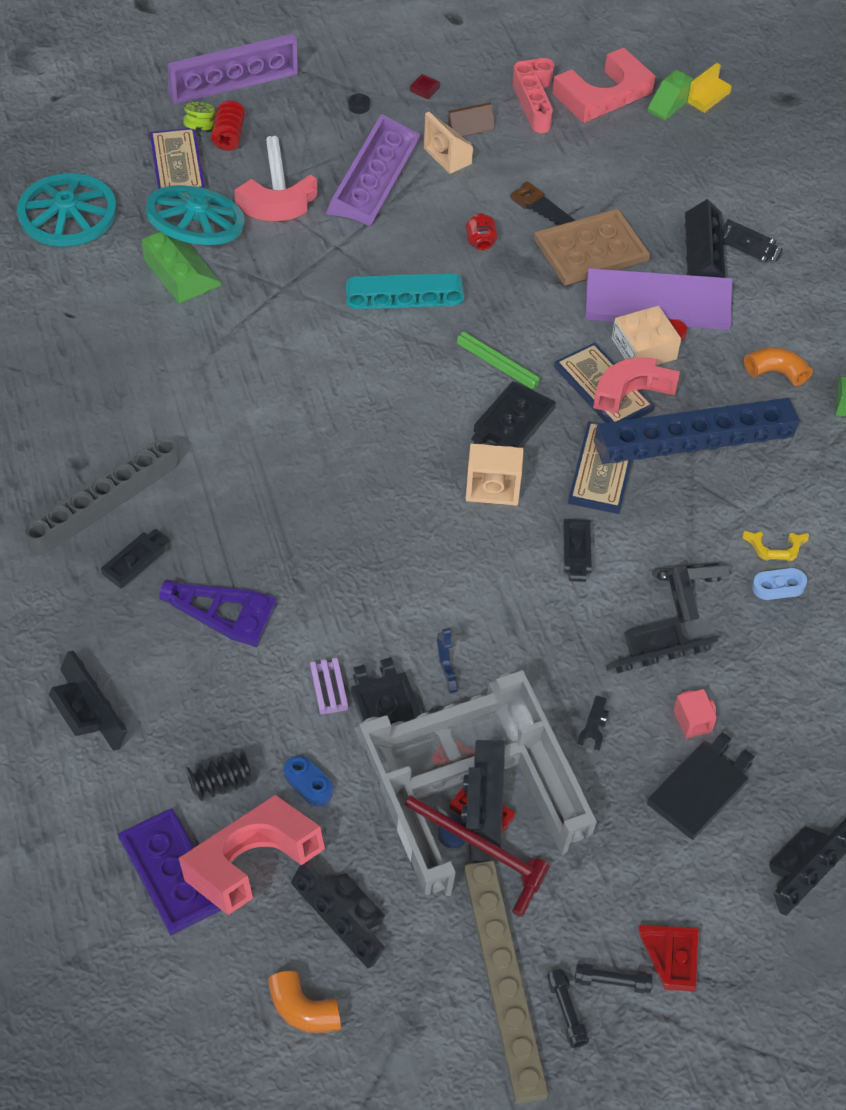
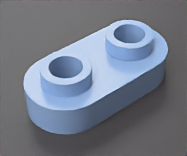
(777, 583)

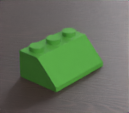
(178, 266)

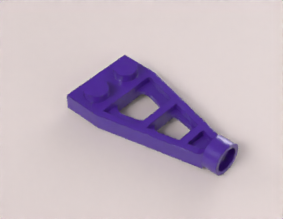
(250, 622)

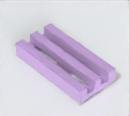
(325, 667)

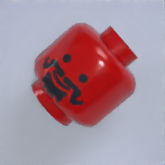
(481, 231)

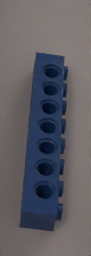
(695, 430)

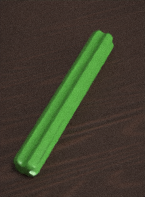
(498, 360)

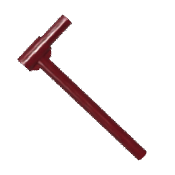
(532, 872)

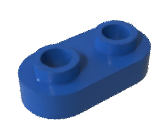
(306, 779)

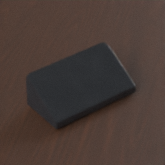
(682, 594)

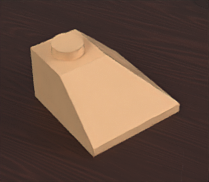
(446, 145)

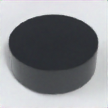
(359, 103)

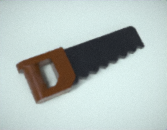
(539, 204)

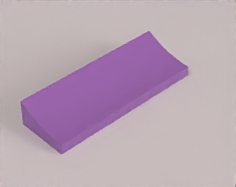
(232, 68)
(374, 171)
(691, 299)

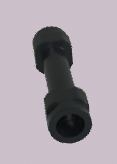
(640, 981)
(575, 1032)

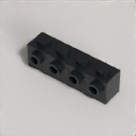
(704, 241)

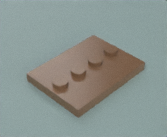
(592, 243)

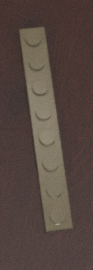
(505, 983)

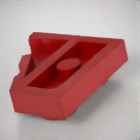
(673, 955)

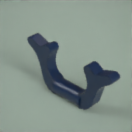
(444, 643)

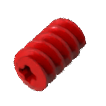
(228, 125)

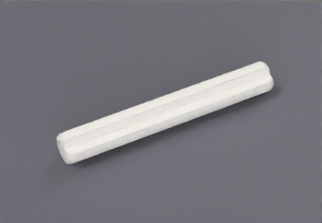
(275, 163)

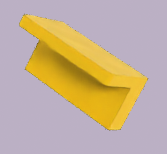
(708, 89)

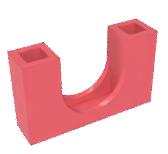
(590, 101)
(270, 824)

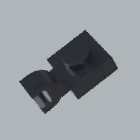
(597, 717)

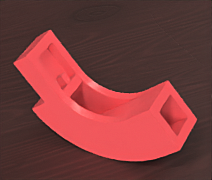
(276, 204)
(631, 376)

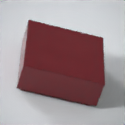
(424, 86)

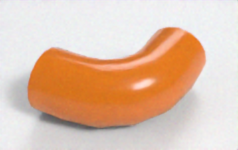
(778, 360)
(299, 1010)

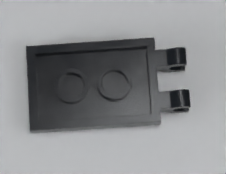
(513, 417)
(384, 696)
(701, 787)

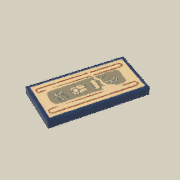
(583, 373)
(595, 483)

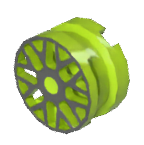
(199, 115)

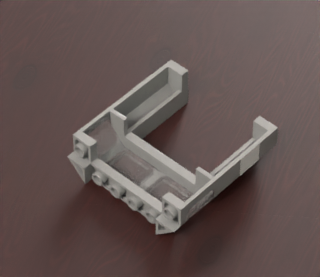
(440, 748)

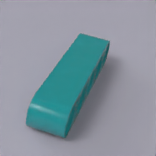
(404, 291)

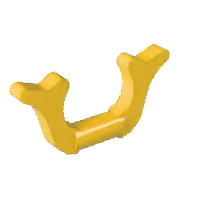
(774, 554)

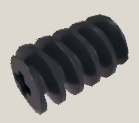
(219, 775)

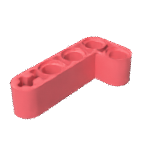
(528, 83)

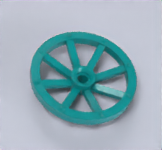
(66, 205)
(195, 207)

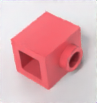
(695, 713)

